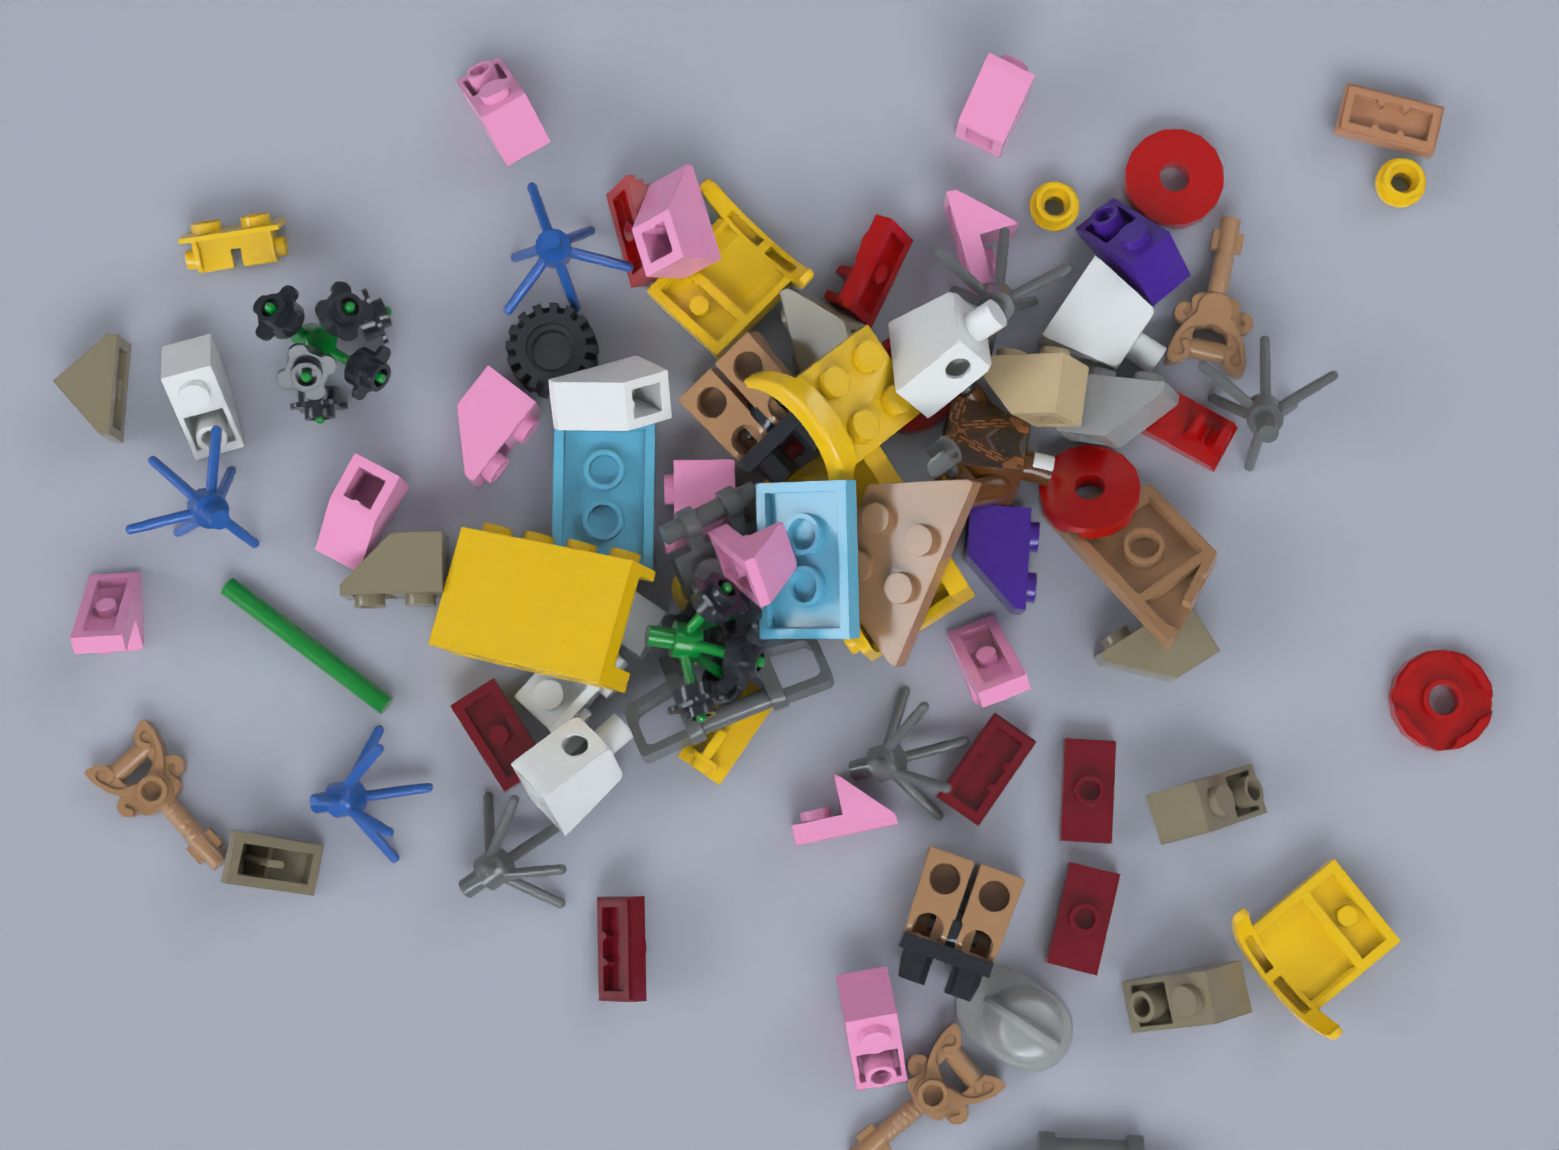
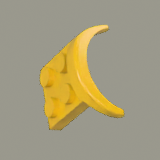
(739, 289)
(843, 401)
(1314, 943)

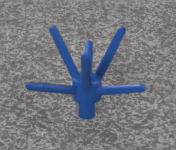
(555, 252)
(204, 506)
(351, 797)

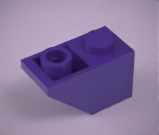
(1135, 250)
(999, 550)

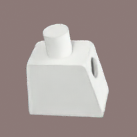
(1104, 322)
(942, 349)
(573, 769)

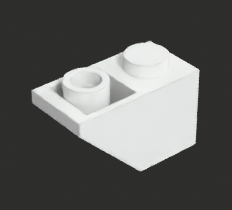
(200, 394)
(611, 396)

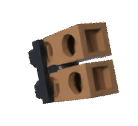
(746, 419)
(957, 937)

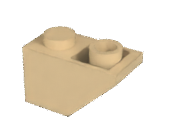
(1040, 387)

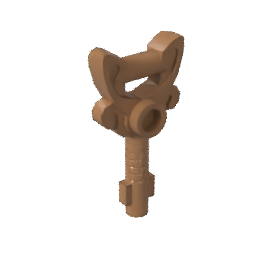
(1214, 311)
(157, 791)
(930, 1092)

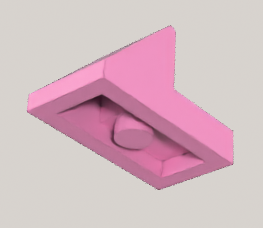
(972, 227)
(755, 562)
(110, 615)
(987, 661)
(857, 815)

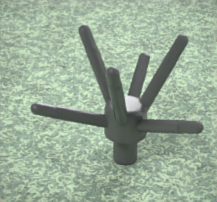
(998, 291)
(1263, 410)
(890, 759)
(498, 866)

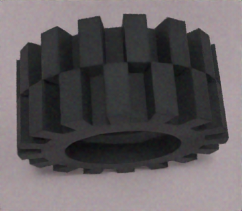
(543, 322)

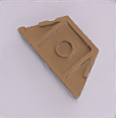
(902, 554)
(1151, 564)

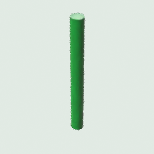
(307, 645)

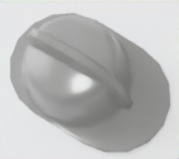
(1017, 1020)

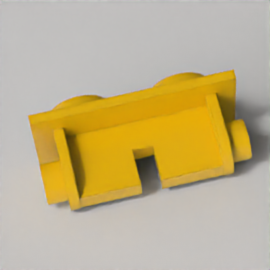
(214, 244)
(724, 746)

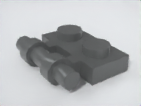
(698, 555)

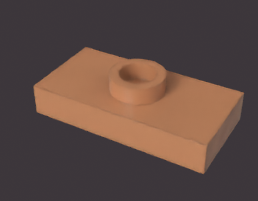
(1388, 121)

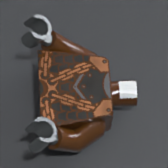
(986, 447)

